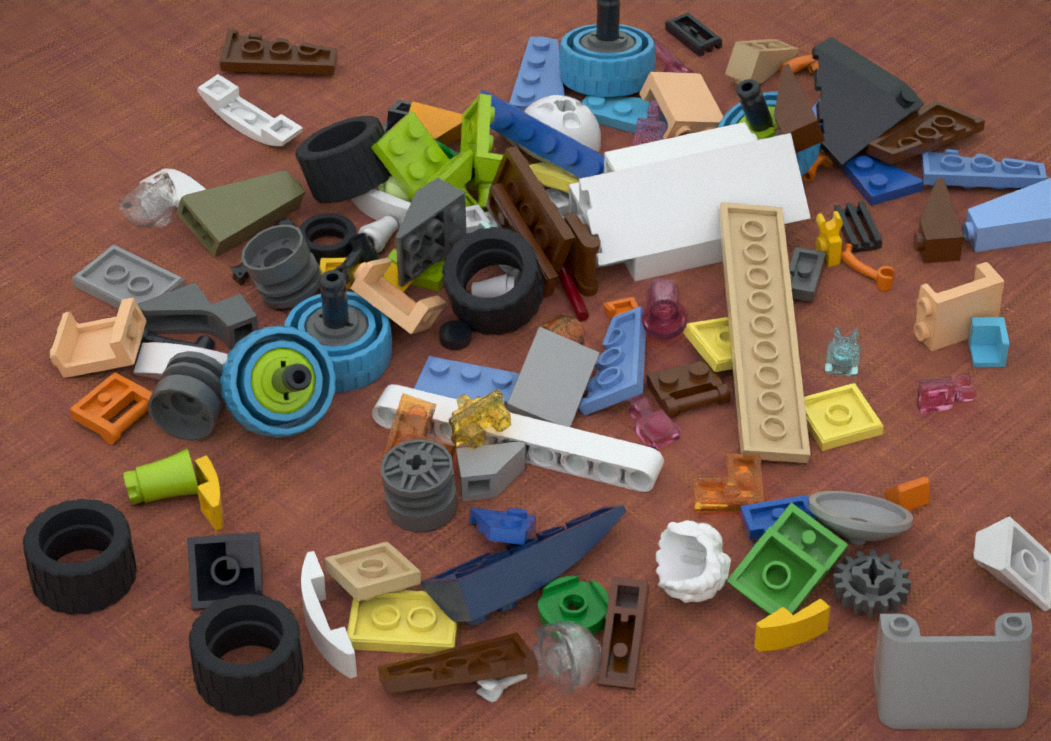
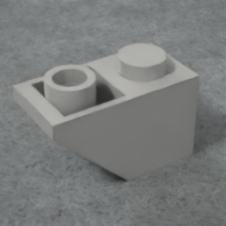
(489, 469)

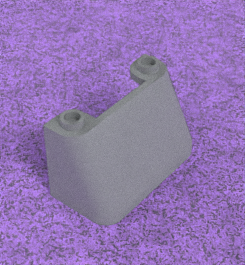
(952, 678)

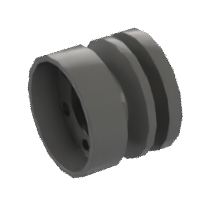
(282, 266)
(188, 396)
(419, 485)

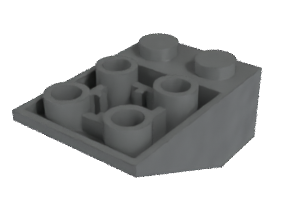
(429, 228)

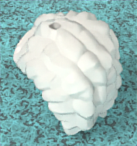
(691, 561)

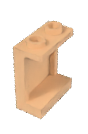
(683, 102)
(391, 301)
(947, 315)
(98, 343)

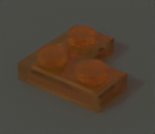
(413, 423)
(727, 494)

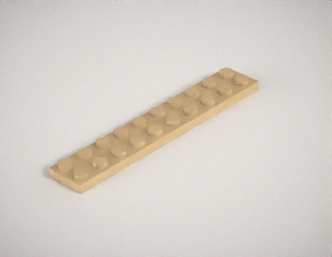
(763, 333)

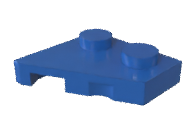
(879, 180)
(503, 526)

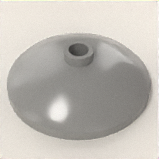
(859, 516)

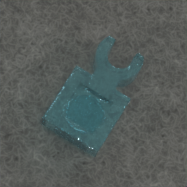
(843, 354)

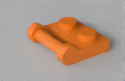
(106, 402)

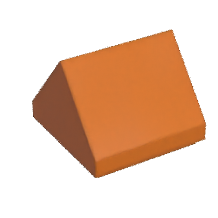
(910, 494)

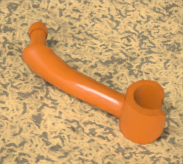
(883, 277)

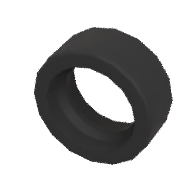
(328, 225)

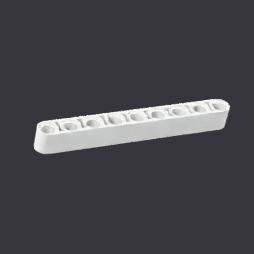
(545, 443)

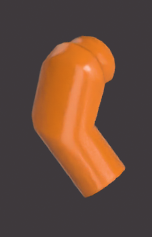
(801, 63)
(821, 159)

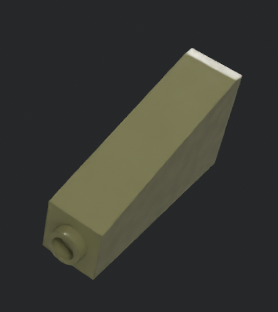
(238, 210)

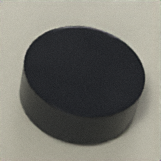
(455, 335)

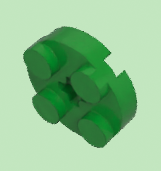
(569, 590)

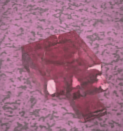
(652, 128)
(940, 393)
(655, 427)

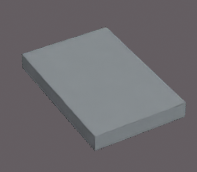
(124, 275)
(552, 379)

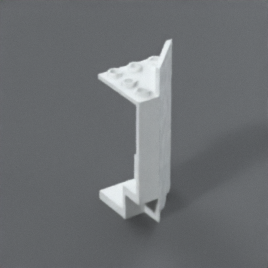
(664, 196)

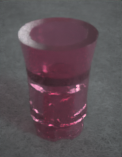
(664, 312)

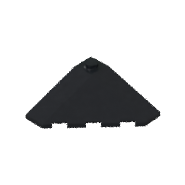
(856, 100)

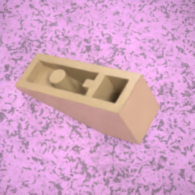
(758, 59)

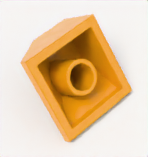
(440, 123)

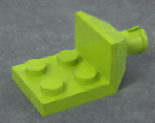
(475, 135)
(417, 159)

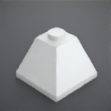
(1016, 560)

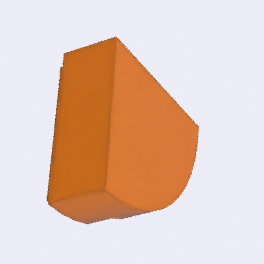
(620, 306)

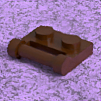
(582, 256)
(687, 387)

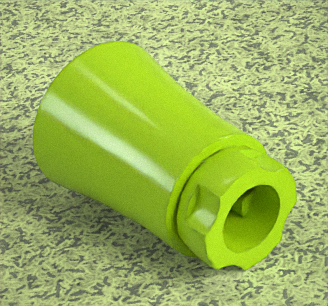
(162, 479)

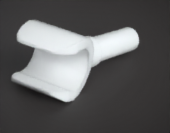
(493, 688)

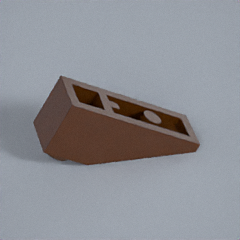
(795, 114)
(939, 230)
(623, 632)

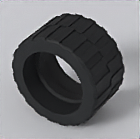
(341, 161)
(485, 249)
(87, 584)
(249, 686)

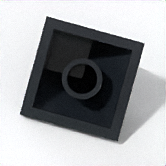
(224, 567)

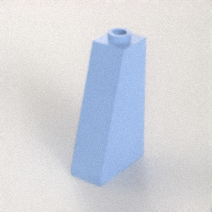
(1011, 219)

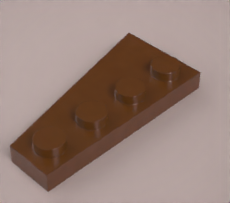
(278, 56)
(924, 131)
(468, 663)

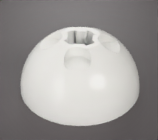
(568, 117)

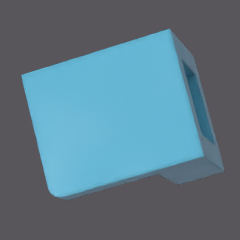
(988, 342)

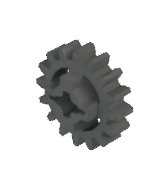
(888, 587)

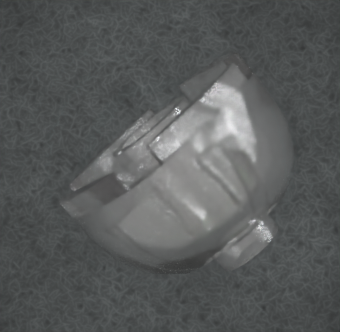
(150, 203)
(567, 656)

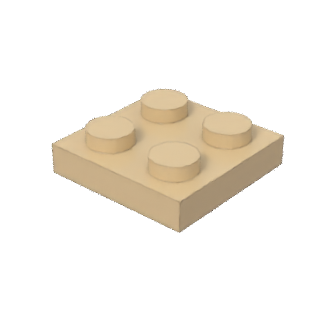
(372, 571)

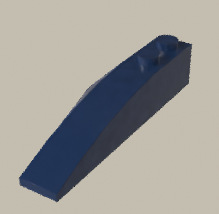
(501, 579)

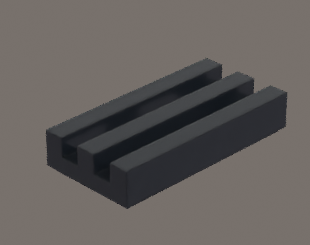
(690, 36)
(853, 212)

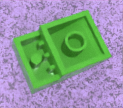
(788, 562)

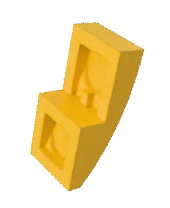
(209, 492)
(788, 630)

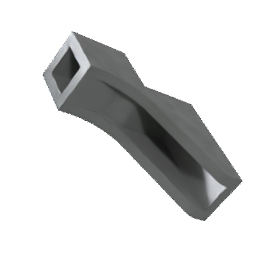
(190, 312)

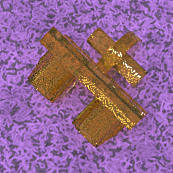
(476, 415)

